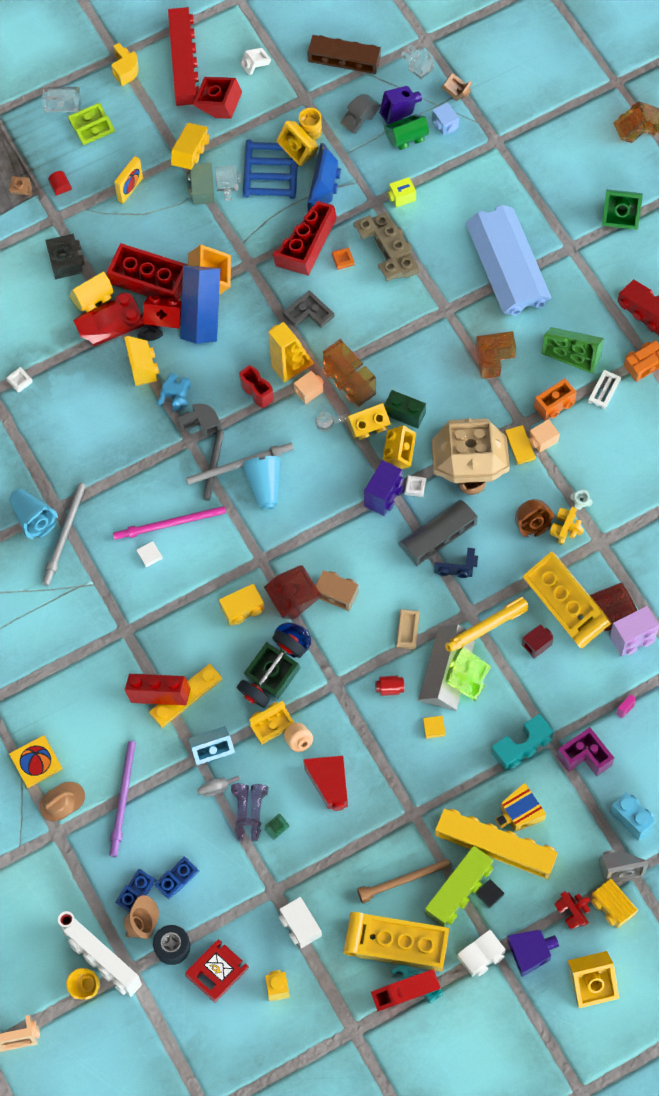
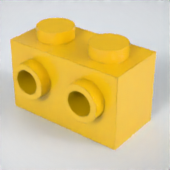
(367, 421)
(399, 447)

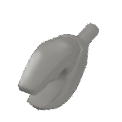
(216, 786)

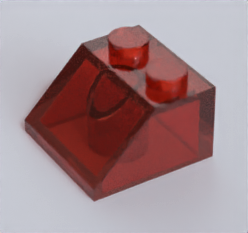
(292, 592)

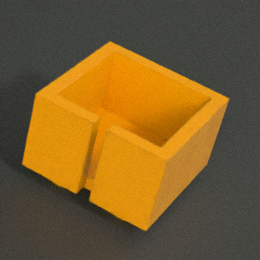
(209, 257)

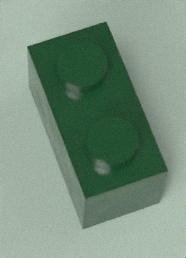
(405, 409)

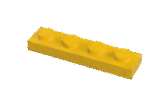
(199, 685)

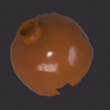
(533, 517)

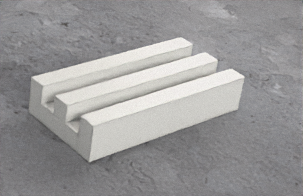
(598, 402)

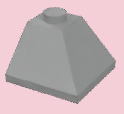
(621, 866)

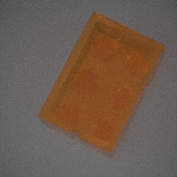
(341, 365)

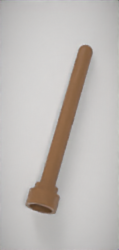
(366, 893)

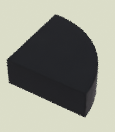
(150, 333)

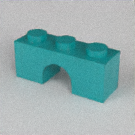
(510, 753)

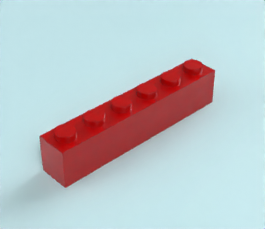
(182, 55)

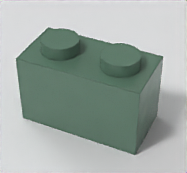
(201, 184)

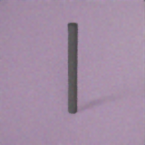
(213, 464)

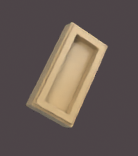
(407, 629)

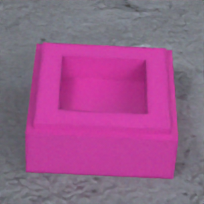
(626, 706)

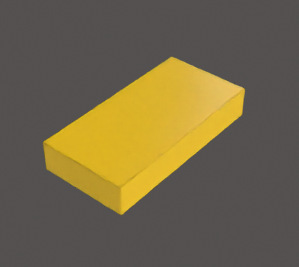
(520, 445)

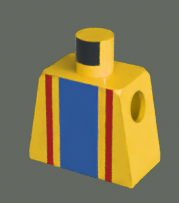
(520, 810)

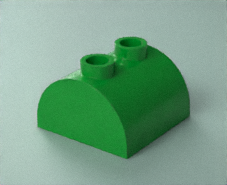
(407, 130)
(622, 209)

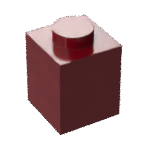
(537, 641)

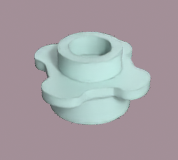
(585, 496)

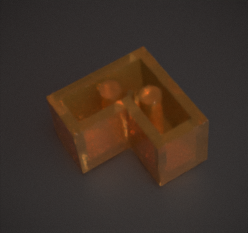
(638, 120)
(492, 349)

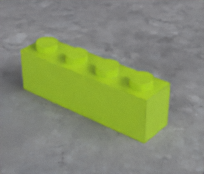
(459, 886)

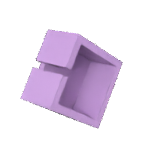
(634, 631)

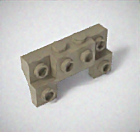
(392, 245)

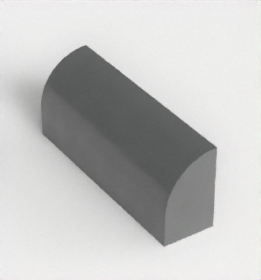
(438, 532)

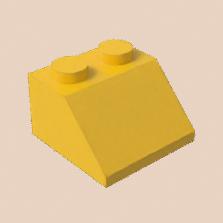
(297, 143)
(141, 361)
(593, 979)

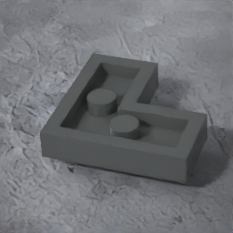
(311, 307)

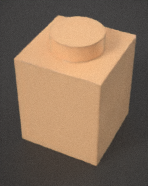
(308, 387)
(543, 436)

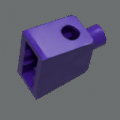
(398, 103)
(531, 950)

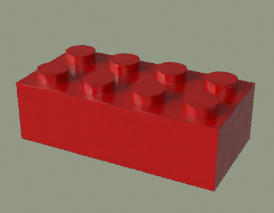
(146, 273)

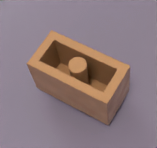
(337, 590)

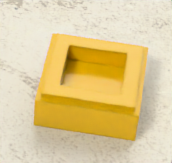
(434, 727)

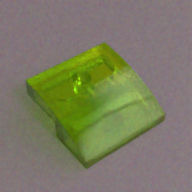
(467, 673)

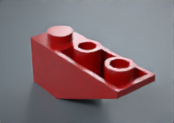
(405, 990)

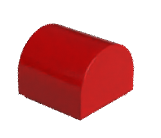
(59, 183)

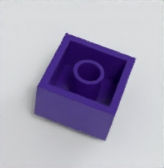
(383, 488)

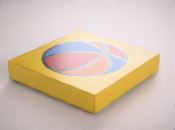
(128, 179)
(35, 761)

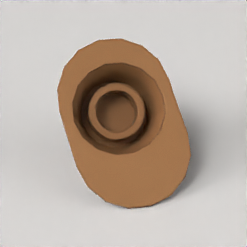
(62, 801)
(142, 918)

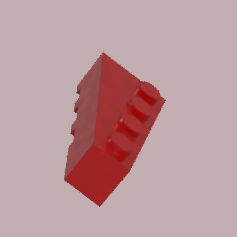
(307, 240)
(641, 303)

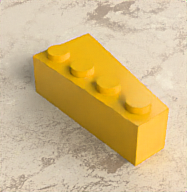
(287, 353)

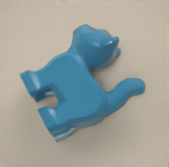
(175, 390)

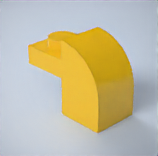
(127, 65)

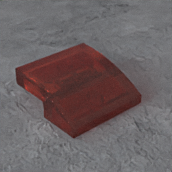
(614, 603)

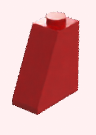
(329, 780)

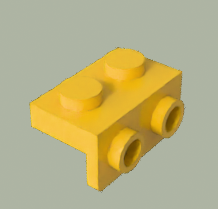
(271, 722)

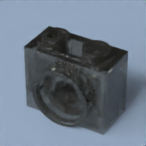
(67, 247)

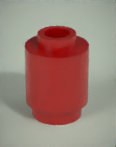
(389, 685)

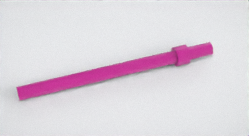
(133, 531)

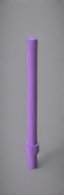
(116, 834)

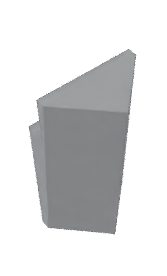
(434, 688)

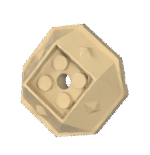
(470, 451)

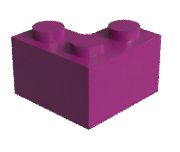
(586, 748)

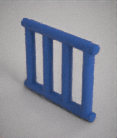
(248, 175)

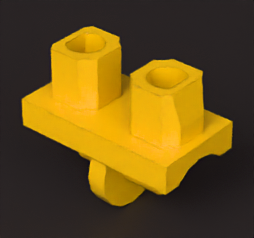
(562, 531)

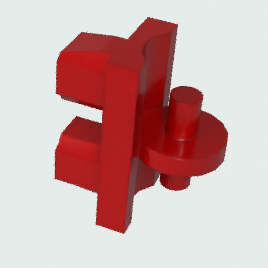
(567, 902)

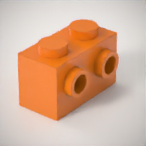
(555, 400)

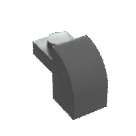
(360, 108)
(202, 416)

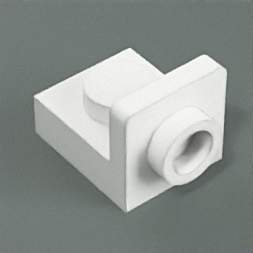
(254, 58)

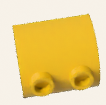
(92, 292)

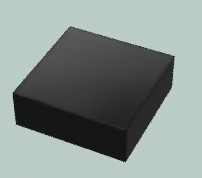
(490, 893)

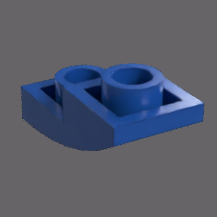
(177, 878)
(138, 886)

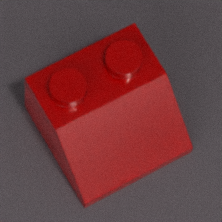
(218, 96)

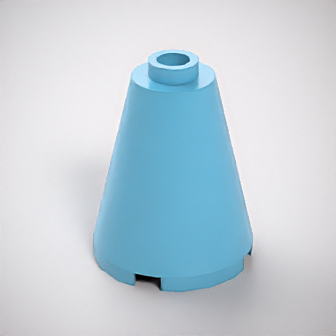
(264, 479)
(33, 514)

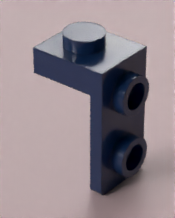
(461, 571)

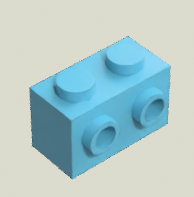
(211, 745)
(632, 815)

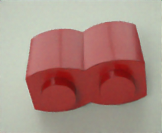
(256, 386)

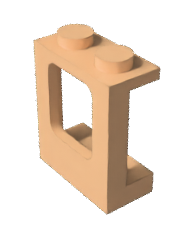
(20, 1038)

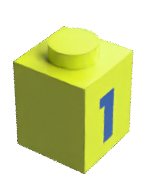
(402, 192)

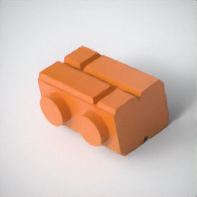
(643, 361)

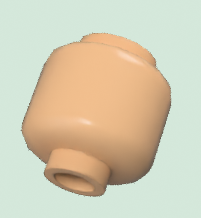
(298, 737)

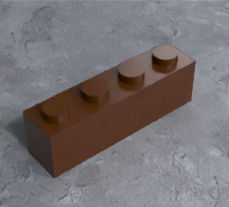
(344, 54)

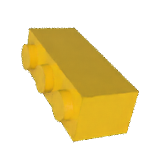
(189, 146)

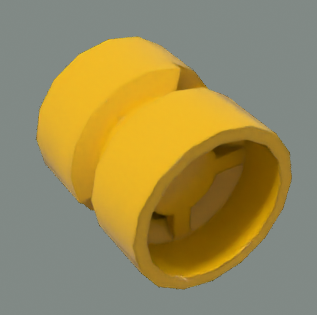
(311, 122)

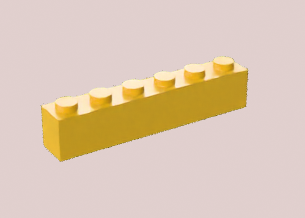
(496, 843)

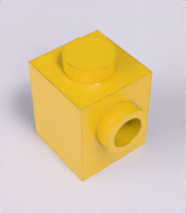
(277, 985)

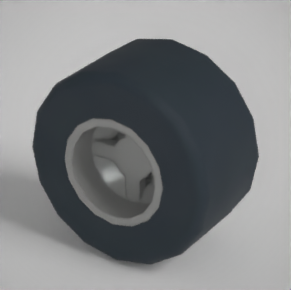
(165, 941)

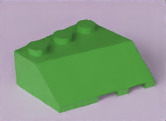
(573, 348)

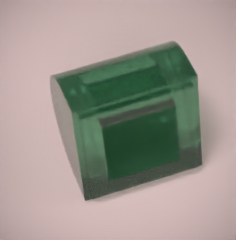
(276, 826)

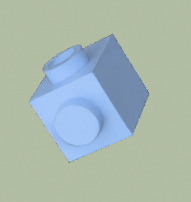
(445, 119)

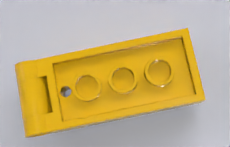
(567, 599)
(396, 941)

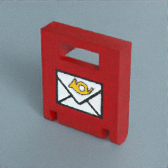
(218, 966)

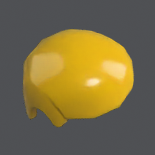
(83, 983)

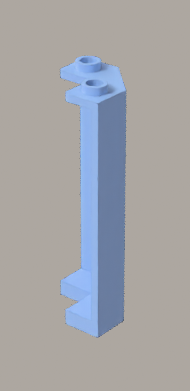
(508, 260)

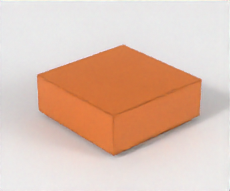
(343, 258)

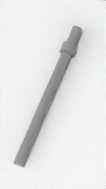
(273, 451)
(52, 565)

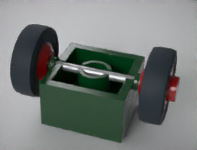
(271, 669)

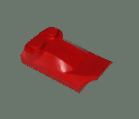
(109, 320)

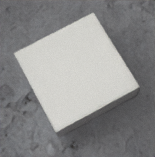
(19, 379)
(415, 486)
(149, 554)

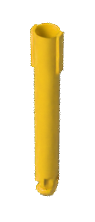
(510, 612)

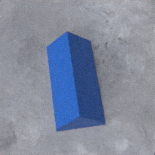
(200, 304)

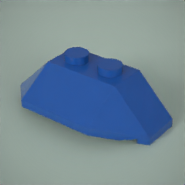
(324, 177)

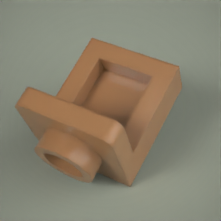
(456, 87)
(20, 185)

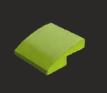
(91, 124)

